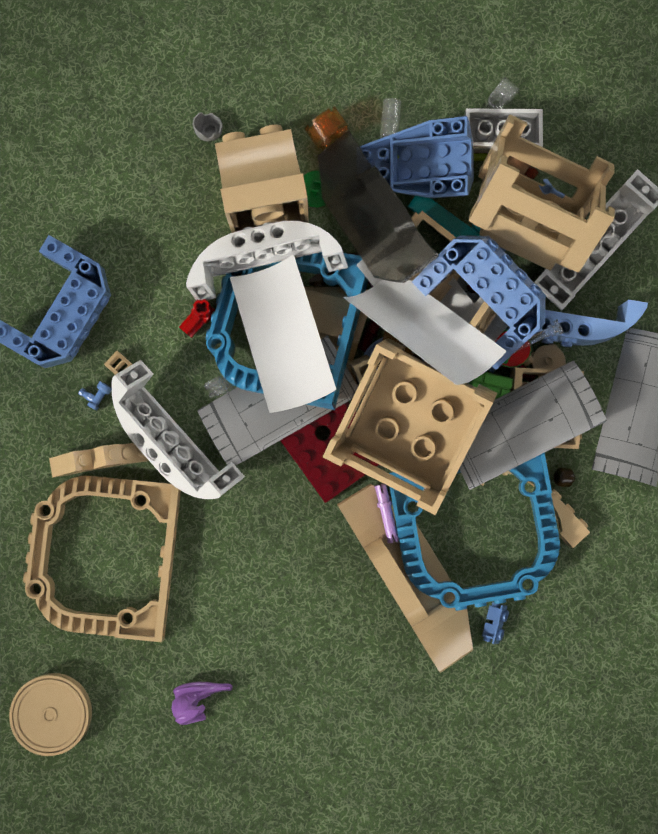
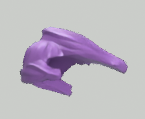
(189, 695)

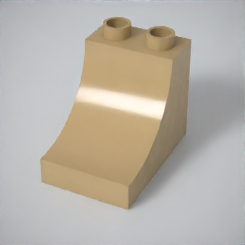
(261, 179)

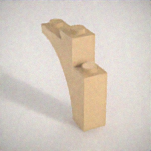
(95, 458)

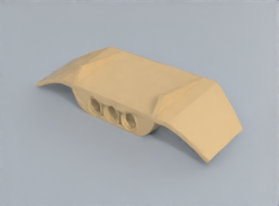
(440, 629)

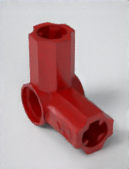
(199, 316)

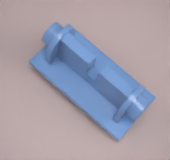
(495, 631)

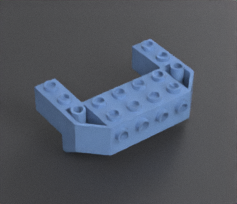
(496, 281)
(71, 313)

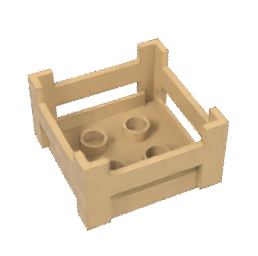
(535, 223)
(410, 424)

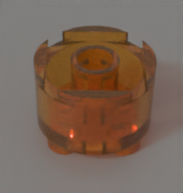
(326, 128)

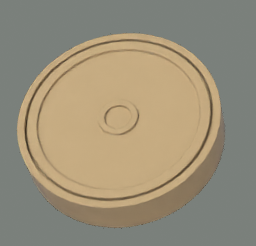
(50, 714)

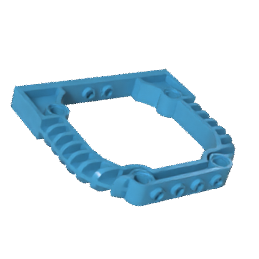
(222, 319)
(548, 544)

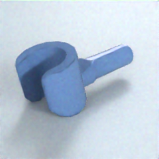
(548, 188)

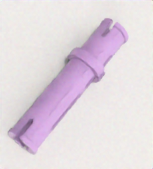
(384, 504)

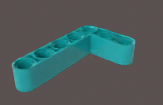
(441, 216)

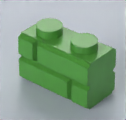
(494, 382)

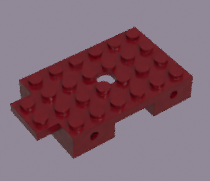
(308, 453)

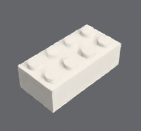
(487, 124)

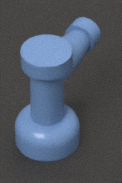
(95, 400)

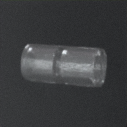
(390, 117)

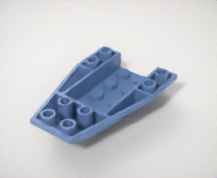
(432, 158)

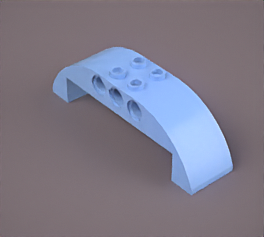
(593, 329)

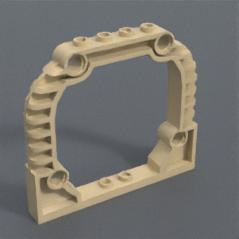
(148, 622)

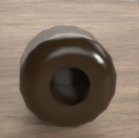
(564, 477)

